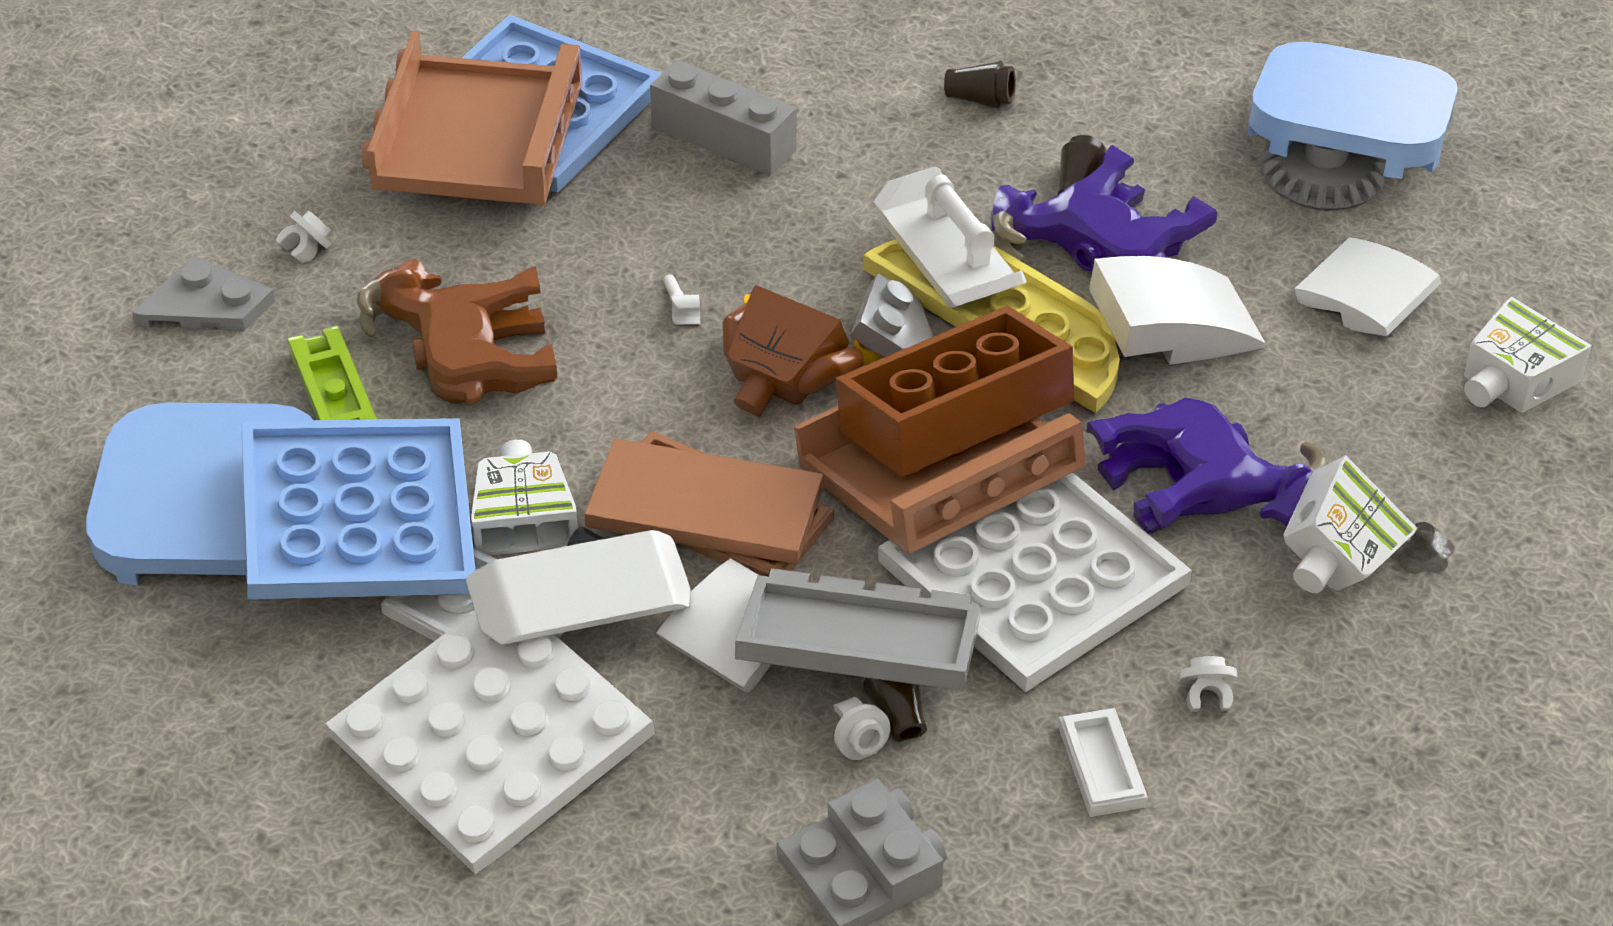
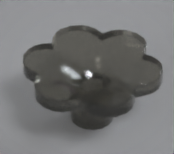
(1424, 550)

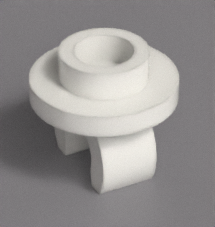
(308, 233)
(1212, 675)
(861, 729)

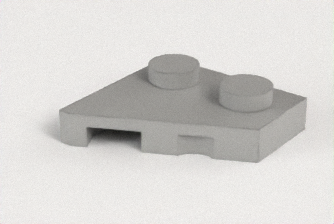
(205, 297)
(890, 318)

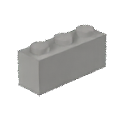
(723, 117)

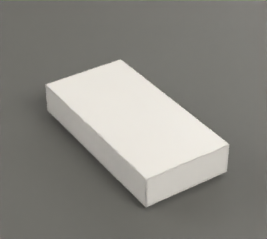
(1102, 762)

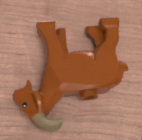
(461, 328)

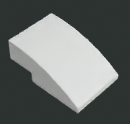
(1171, 309)

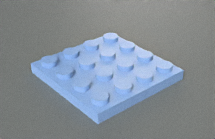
(609, 95)
(355, 508)

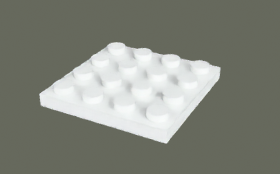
(1048, 576)
(489, 736)

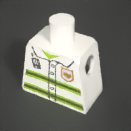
(1523, 359)
(521, 502)
(1343, 528)

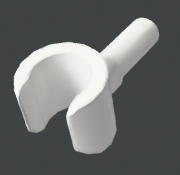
(684, 307)

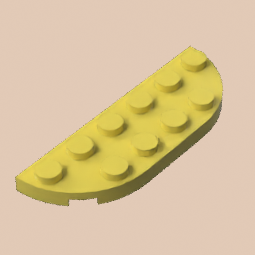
(1039, 299)

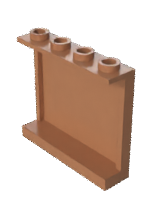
(473, 126)
(948, 492)

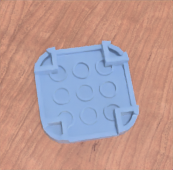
(1353, 104)
(174, 490)

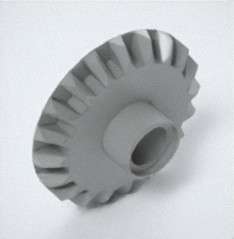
(1323, 175)

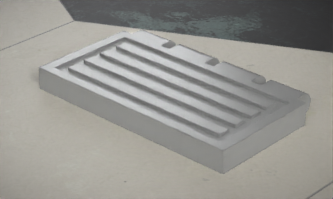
(859, 630)

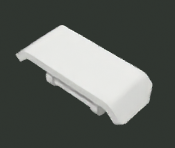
(944, 237)
(578, 586)

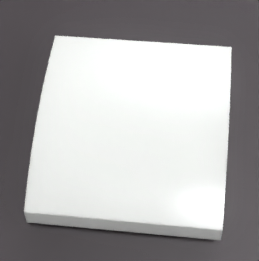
(1368, 286)
(711, 624)

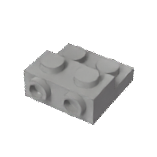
(864, 856)

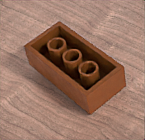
(955, 390)

